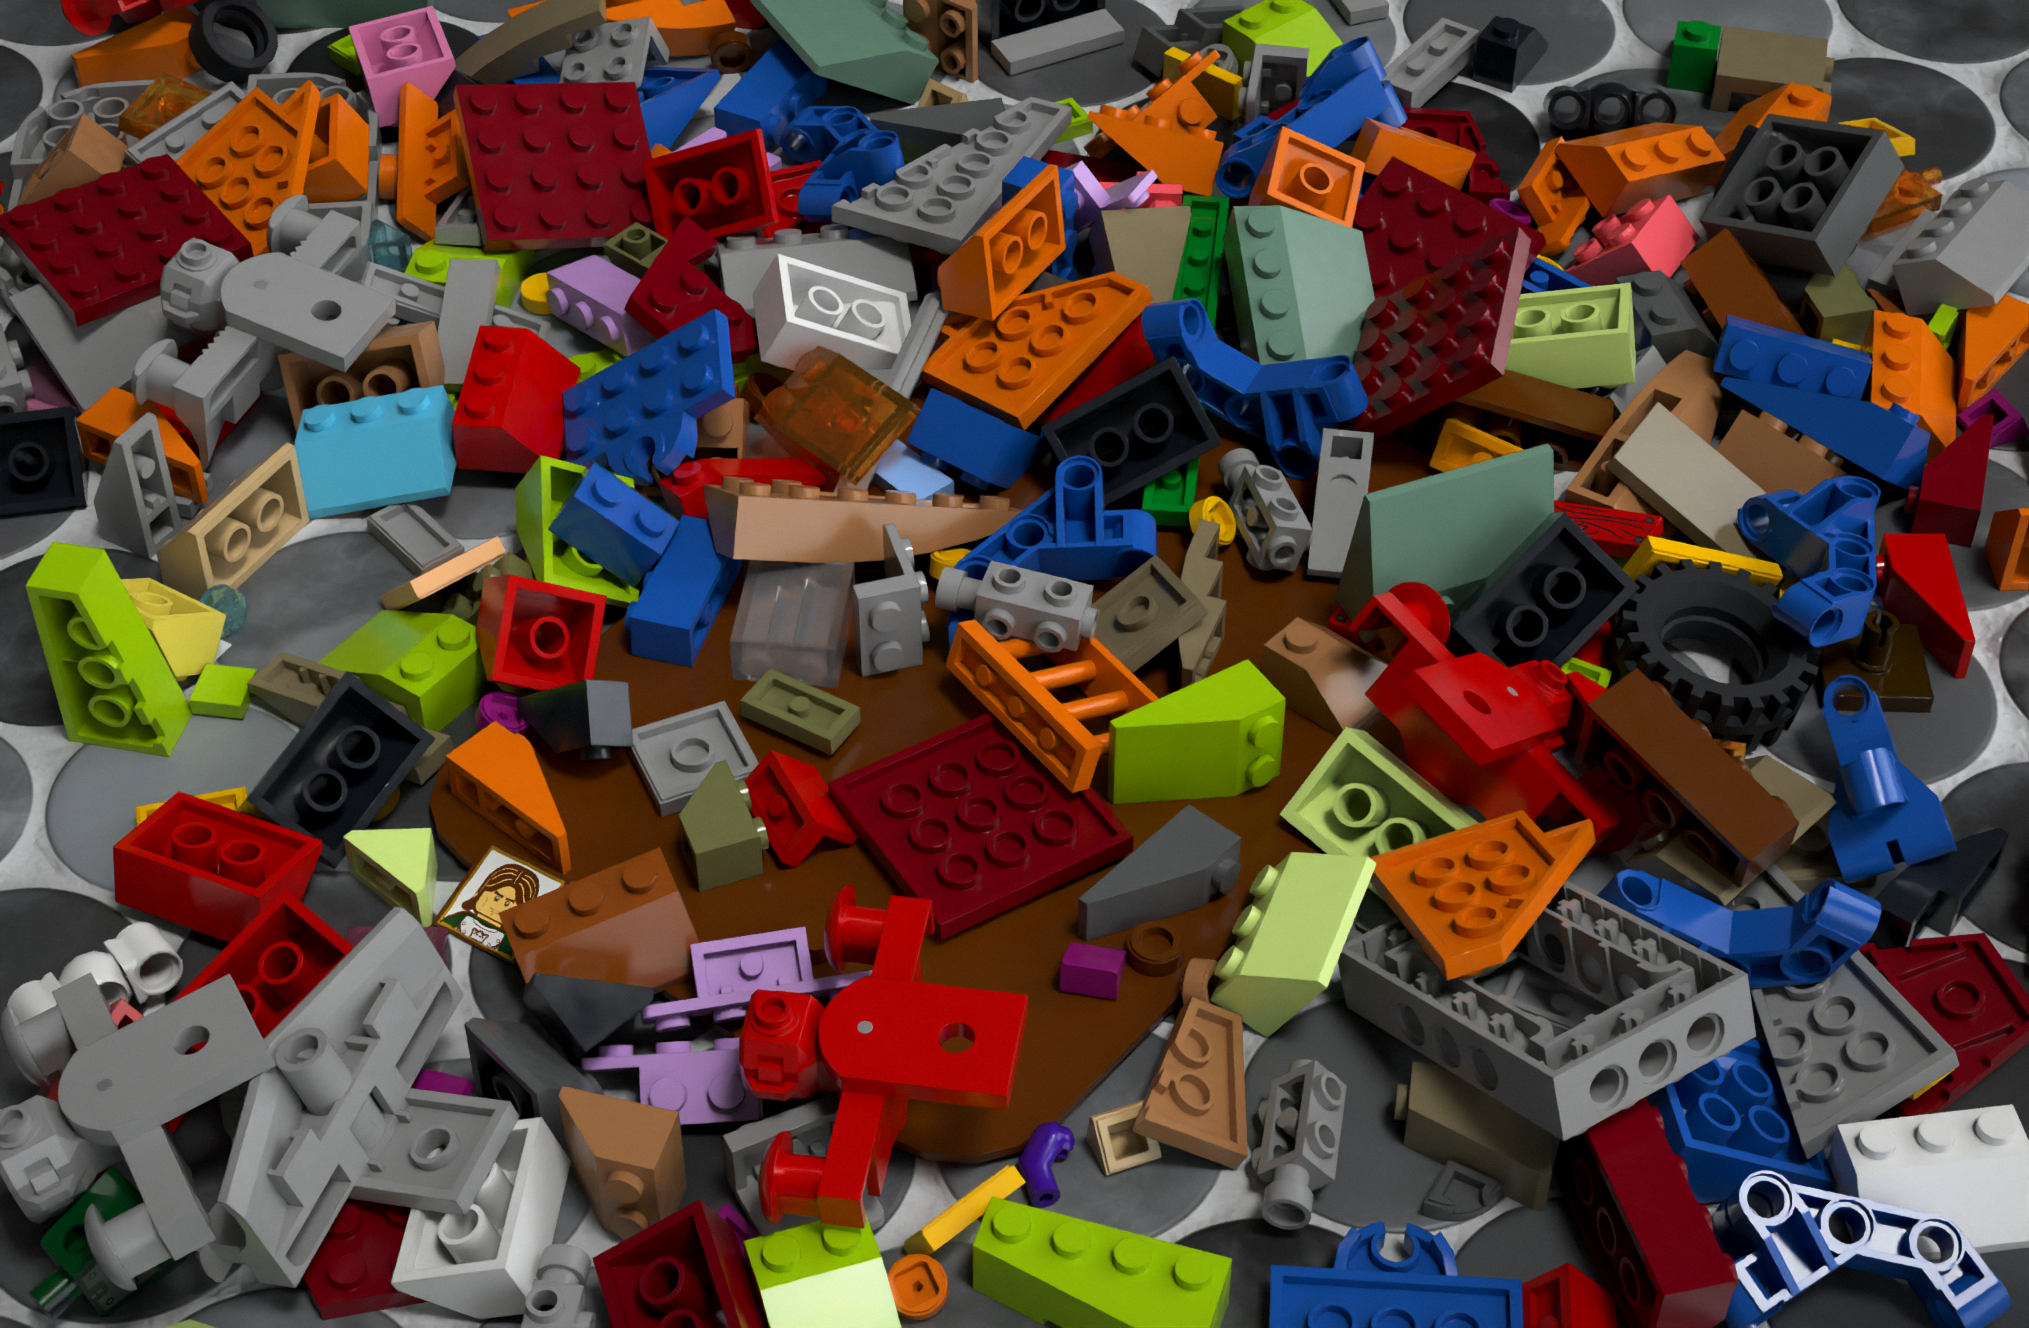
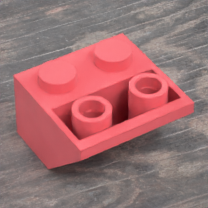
(1642, 240)

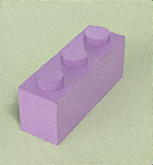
(593, 299)

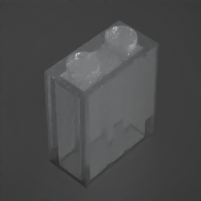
(793, 621)

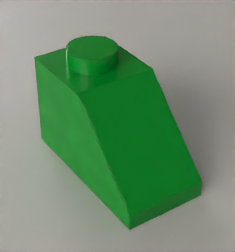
(1694, 56)

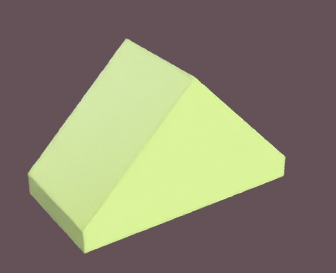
(396, 867)

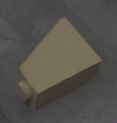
(1142, 246)
(1465, 1125)

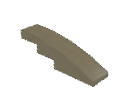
(517, 44)
(1203, 576)
(300, 685)

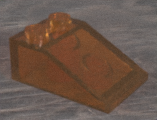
(835, 415)

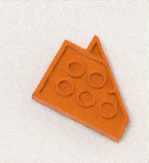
(255, 158)
(1033, 345)
(1479, 887)

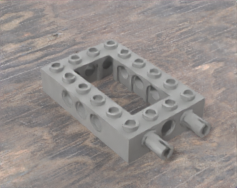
(1665, 1017)

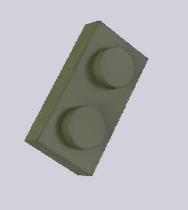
(800, 711)

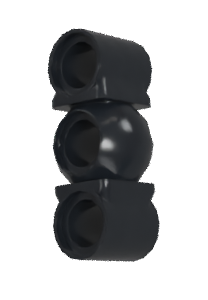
(1588, 102)

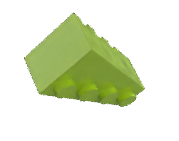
(102, 656)
(1094, 1273)

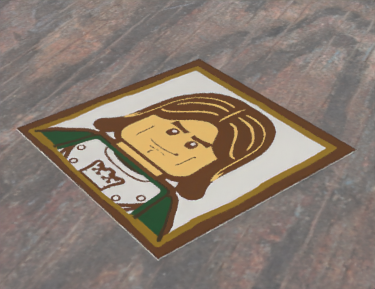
(494, 884)

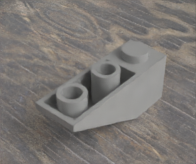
(1338, 499)

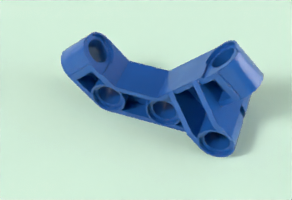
(1329, 111)
(850, 154)
(1273, 402)
(1067, 535)
(1827, 544)
(1881, 806)
(1768, 944)
(1792, 1249)

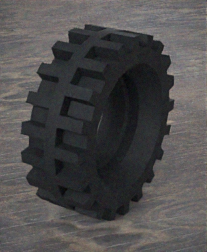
(1729, 615)

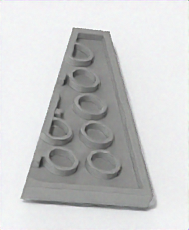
(956, 189)
(1842, 1042)

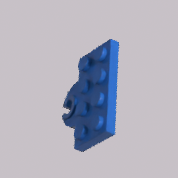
(651, 401)
(1381, 1293)

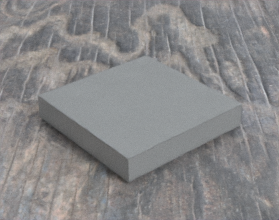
(681, 751)

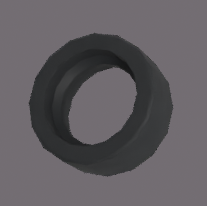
(215, 58)

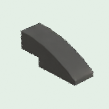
(1190, 33)

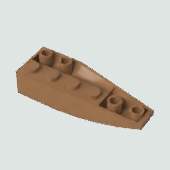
(1684, 388)
(847, 526)

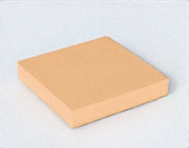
(443, 575)

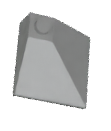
(103, 351)

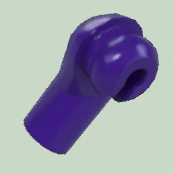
(1037, 1157)

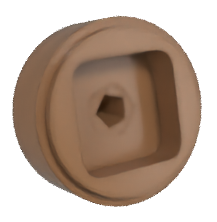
(1199, 980)

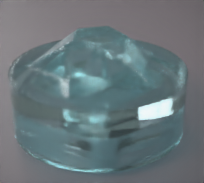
(230, 603)

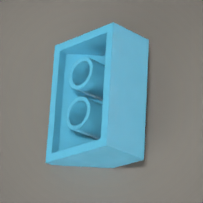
(376, 451)

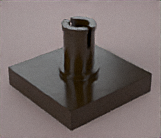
(1887, 659)

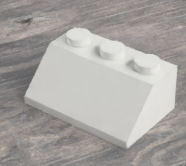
(1946, 1165)
(492, 1254)

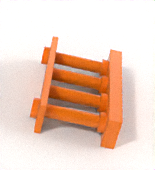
(1031, 712)

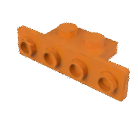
(1171, 101)
(429, 161)
(1553, 199)

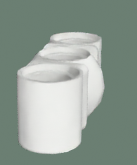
(136, 964)

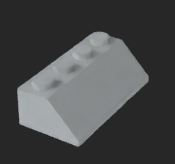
(1967, 250)
(849, 252)

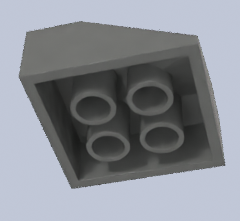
(1805, 192)

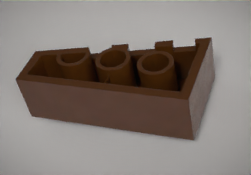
(1524, 414)
(1684, 778)

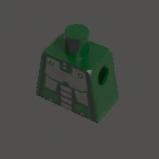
(76, 1269)

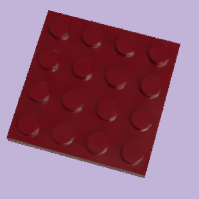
(554, 162)
(1421, 223)
(111, 237)
(1440, 335)
(976, 823)

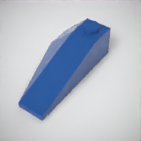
(1856, 429)

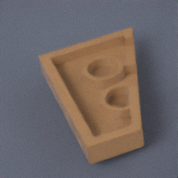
(1200, 1087)

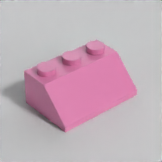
(401, 51)

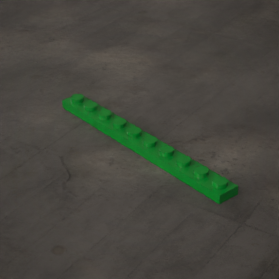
(1199, 278)

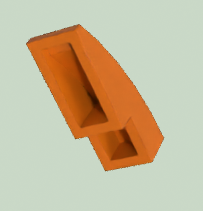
(683, 27)
(1438, 158)

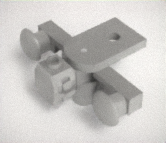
(116, 1113)

